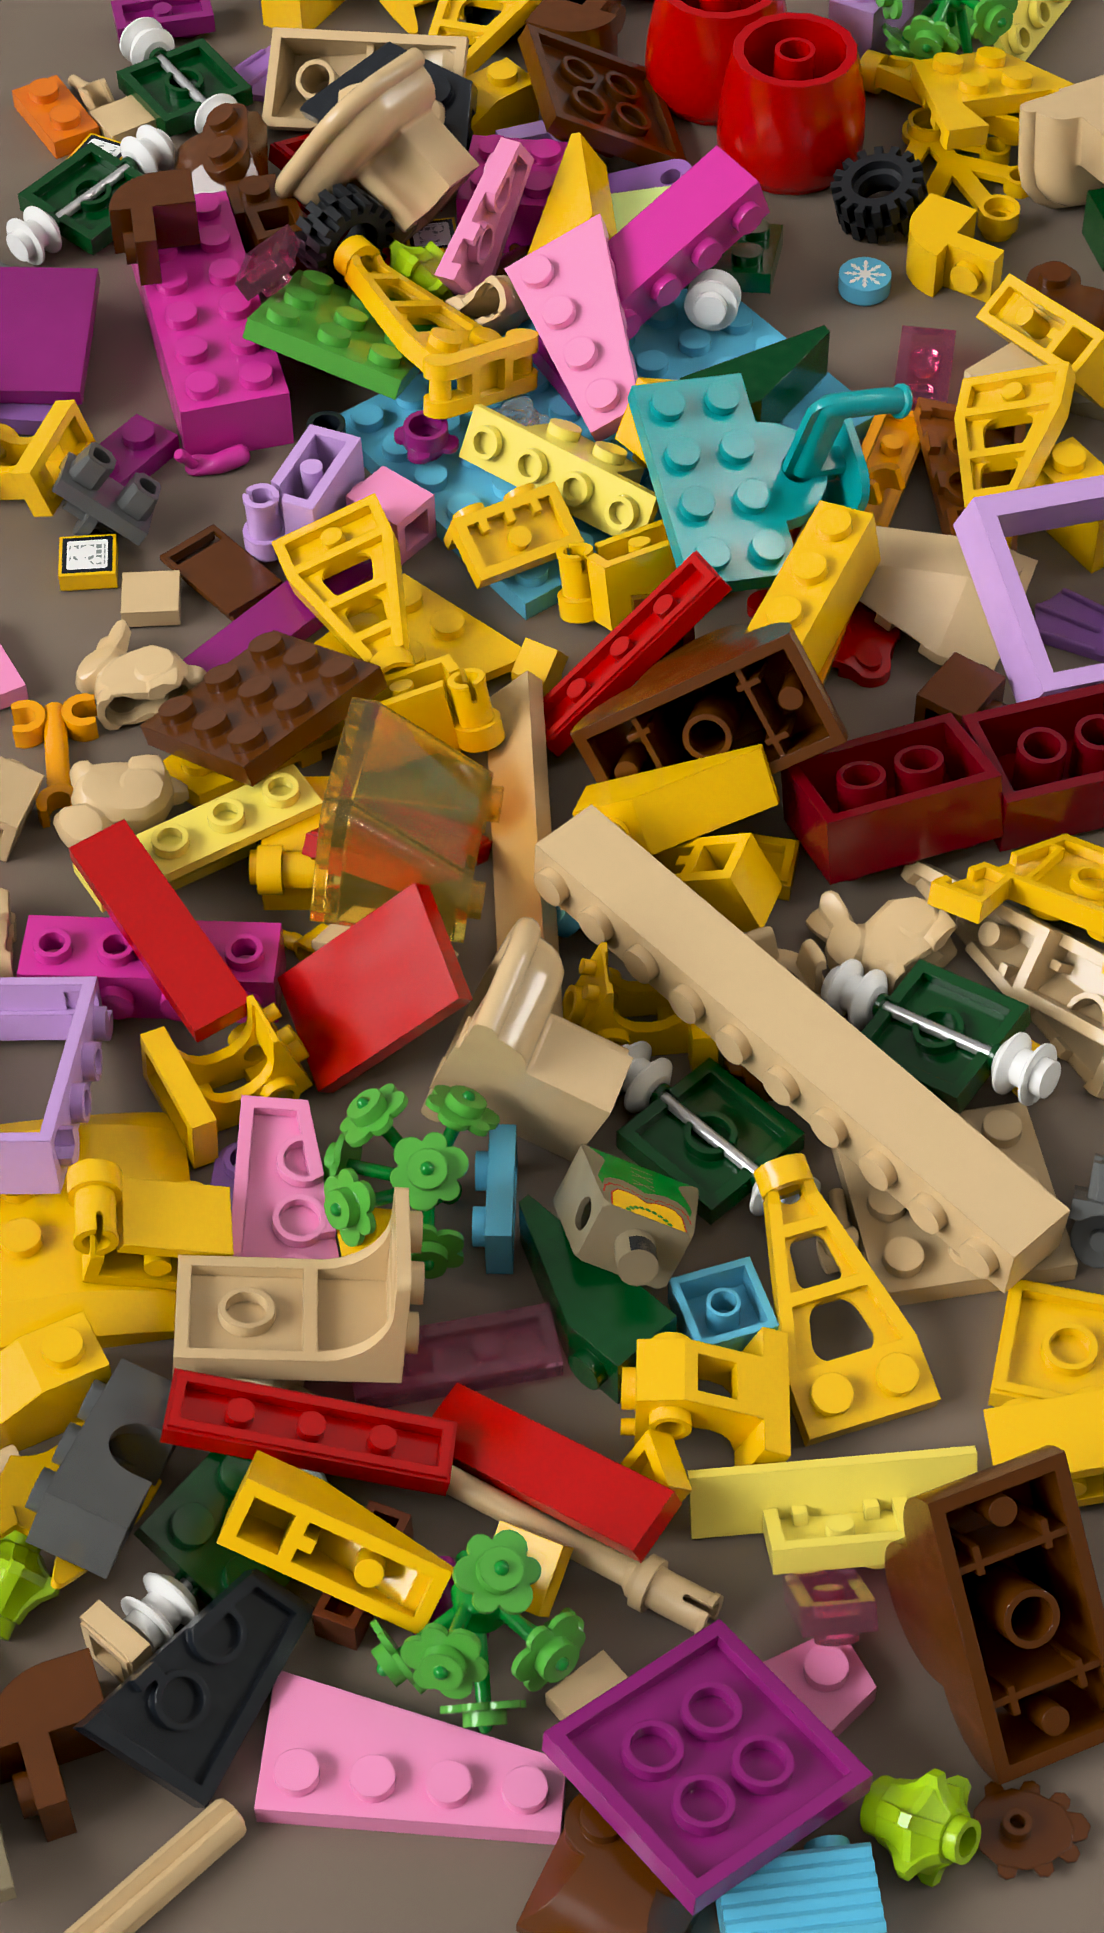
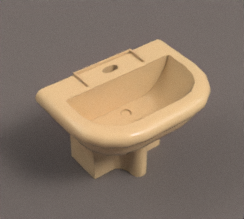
(1063, 144)
(387, 145)
(528, 1061)

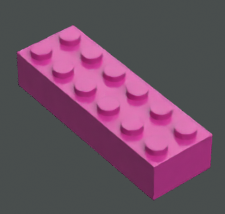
(215, 380)

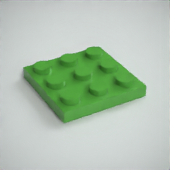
(331, 332)

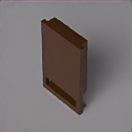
(222, 572)

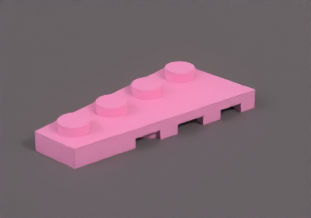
(580, 319)
(279, 1183)
(388, 1769)

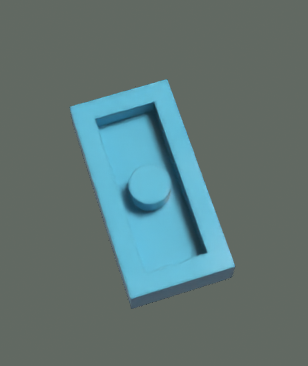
(495, 1223)

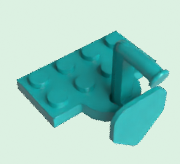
(745, 483)

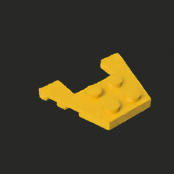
(974, 87)
(1052, 878)

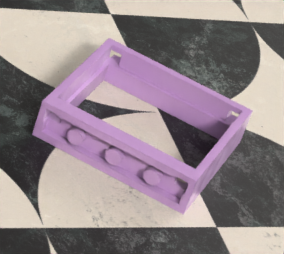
(983, 543)
(53, 1011)

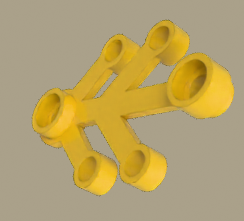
(996, 213)

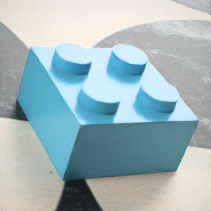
(721, 1304)

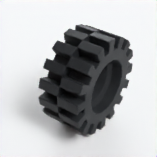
(872, 175)
(332, 217)

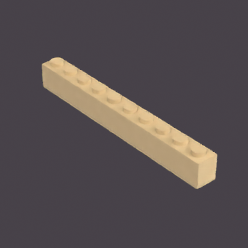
(801, 1050)

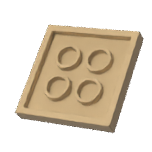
(920, 1264)

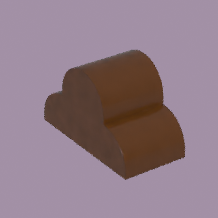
(715, 699)
(1006, 1610)

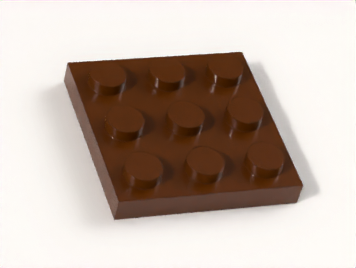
(599, 98)
(262, 706)

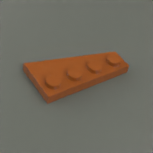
(940, 452)

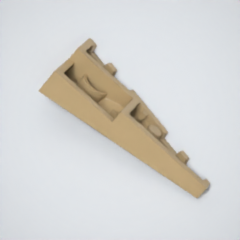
(1040, 968)

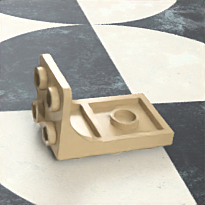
(305, 1315)

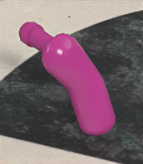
(213, 463)

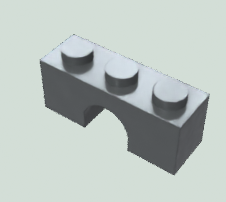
(103, 1470)

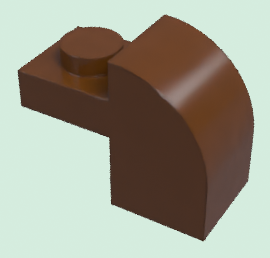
(592, 23)
(153, 215)
(39, 1735)

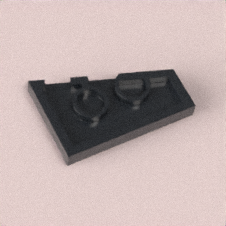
(202, 1689)

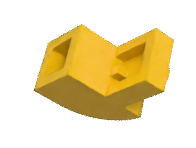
(945, 251)

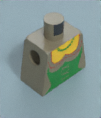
(626, 1217)

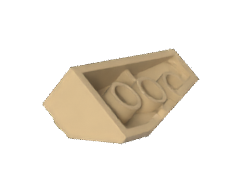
(311, 59)
(931, 594)

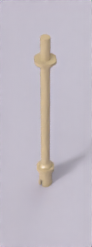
(644, 1584)

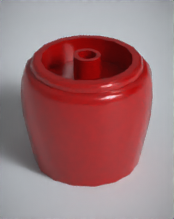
(691, 50)
(792, 102)

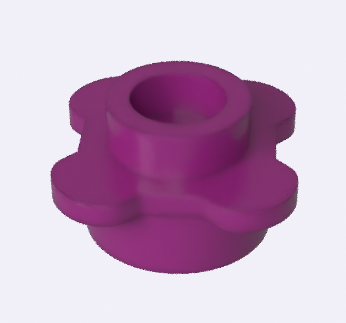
(425, 438)

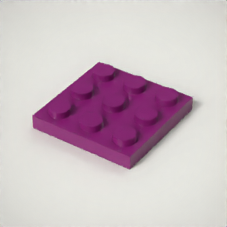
(706, 1765)

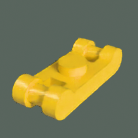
(483, 374)

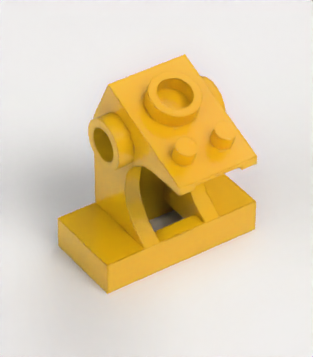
(32, 463)
(604, 998)
(185, 1083)
(668, 1398)

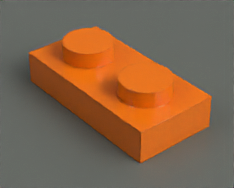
(54, 115)

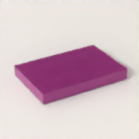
(46, 332)

